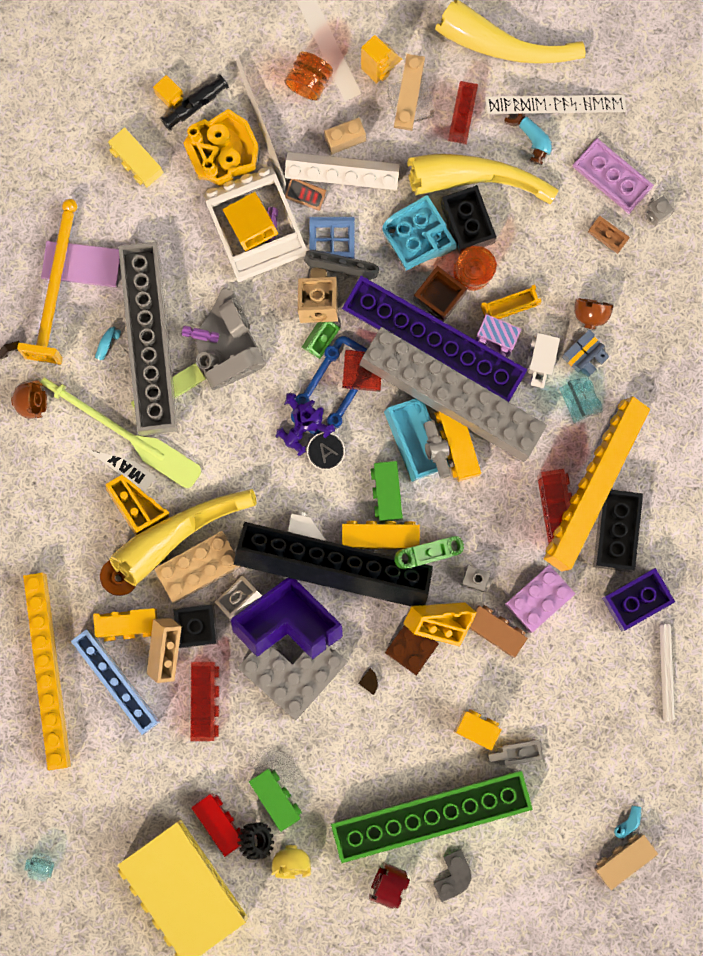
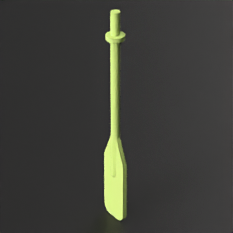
(151, 450)

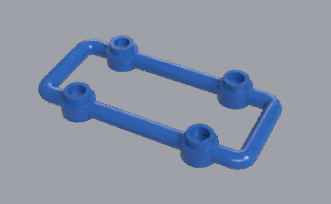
(331, 354)

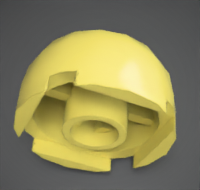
(291, 862)

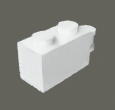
(542, 358)

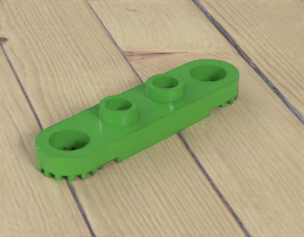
(429, 552)

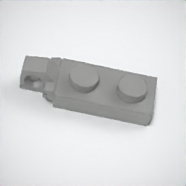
(517, 753)

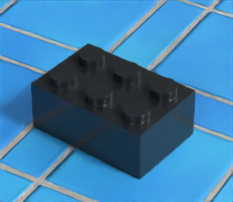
(468, 219)

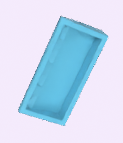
(408, 430)

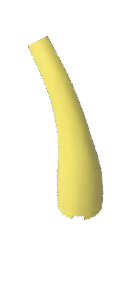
(476, 33)
(448, 171)
(154, 544)

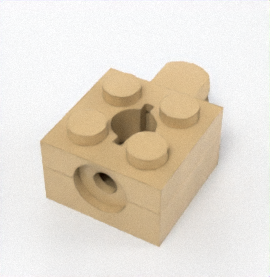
(318, 297)

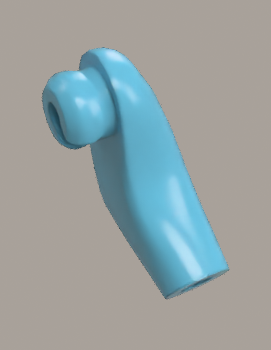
(105, 342)
(630, 824)

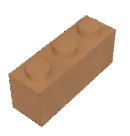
(498, 631)

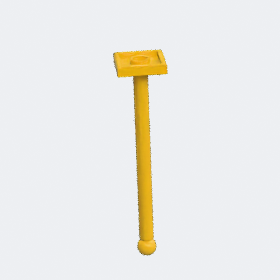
(41, 351)

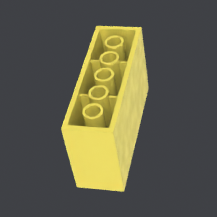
(182, 892)

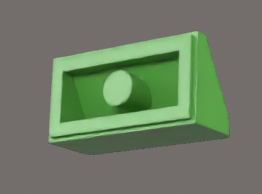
(320, 338)

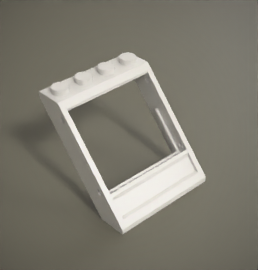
(270, 254)

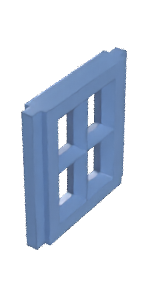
(333, 222)

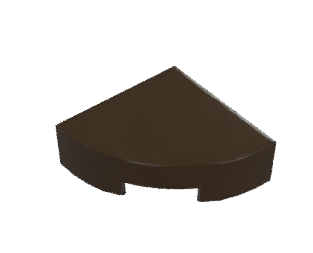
(8, 348)
(369, 681)

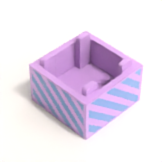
(498, 335)

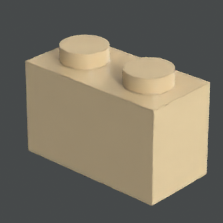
(345, 136)

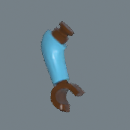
(540, 140)

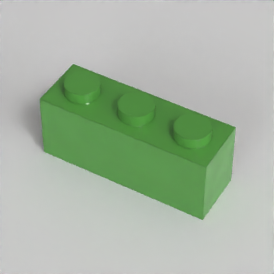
(387, 491)
(276, 799)

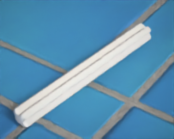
(667, 672)

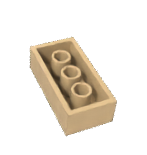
(197, 567)

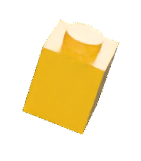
(168, 92)

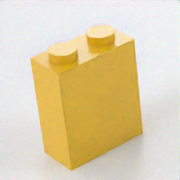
(250, 221)

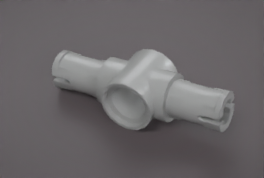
(437, 449)

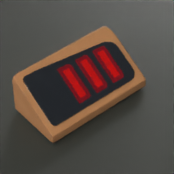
(305, 194)

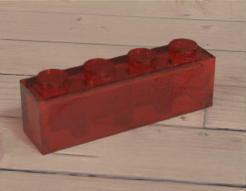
(204, 701)

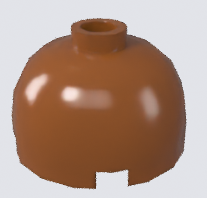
(592, 312)
(29, 399)

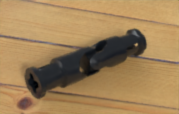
(197, 100)

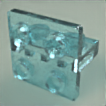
(581, 399)

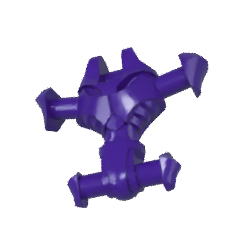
(305, 419)

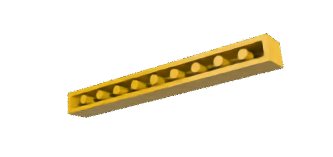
(596, 484)
(47, 671)

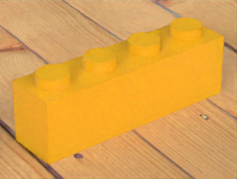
(460, 447)
(380, 535)

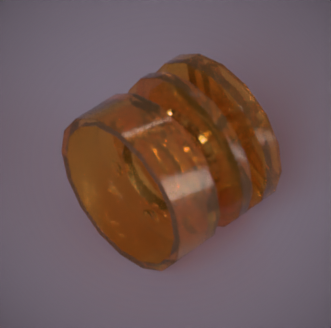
(308, 76)
(485, 266)

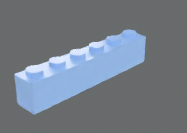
(115, 681)

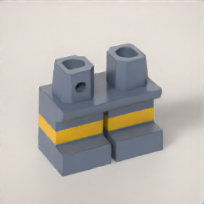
(583, 352)

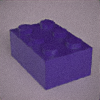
(638, 600)

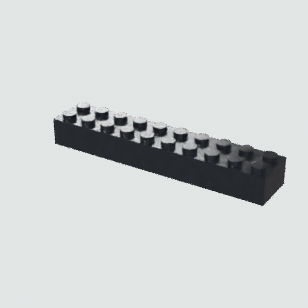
(331, 565)

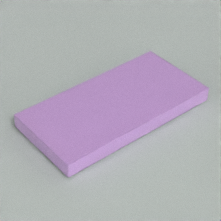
(612, 175)
(85, 264)

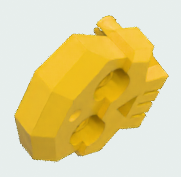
(235, 143)

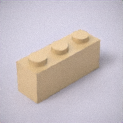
(163, 650)
(625, 860)

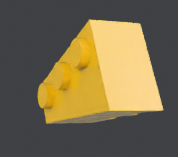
(135, 506)
(441, 621)
(124, 624)

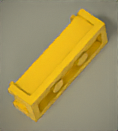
(512, 304)

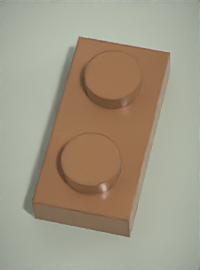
(608, 234)

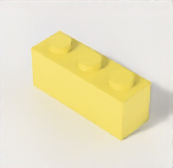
(134, 158)

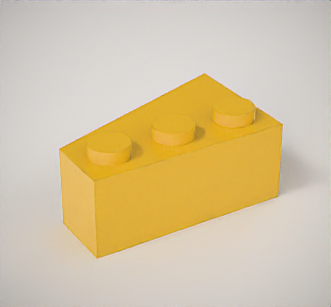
(378, 59)

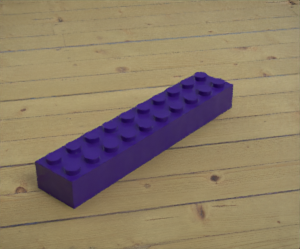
(434, 337)

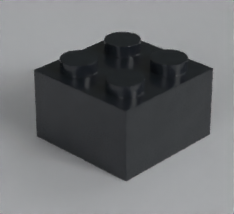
(197, 626)

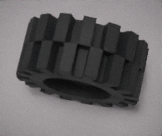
(248, 841)

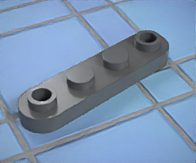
(341, 264)

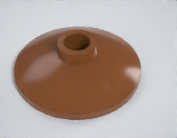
(108, 581)

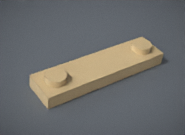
(409, 92)

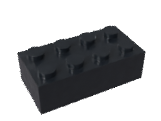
(618, 531)

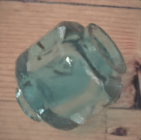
(39, 867)

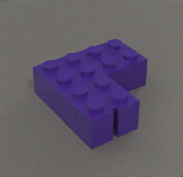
(286, 611)

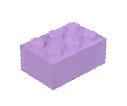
(539, 599)

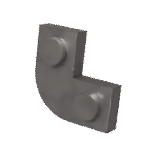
(459, 878)

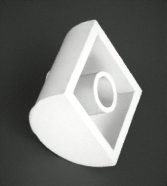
(237, 597)

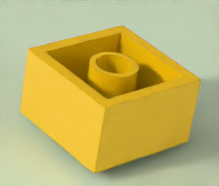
(478, 730)

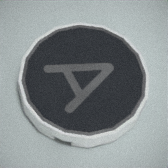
(325, 452)

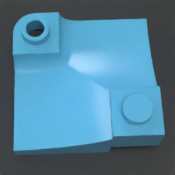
(418, 233)

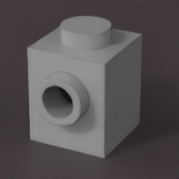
(659, 211)
(476, 579)

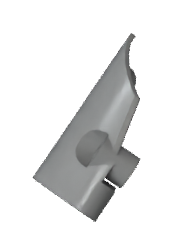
(236, 351)

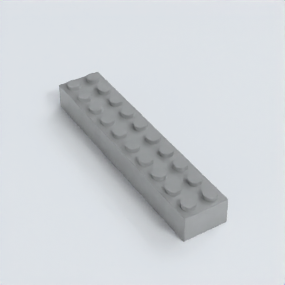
(148, 339)
(453, 394)

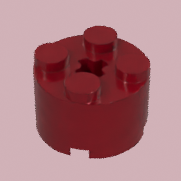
(389, 886)

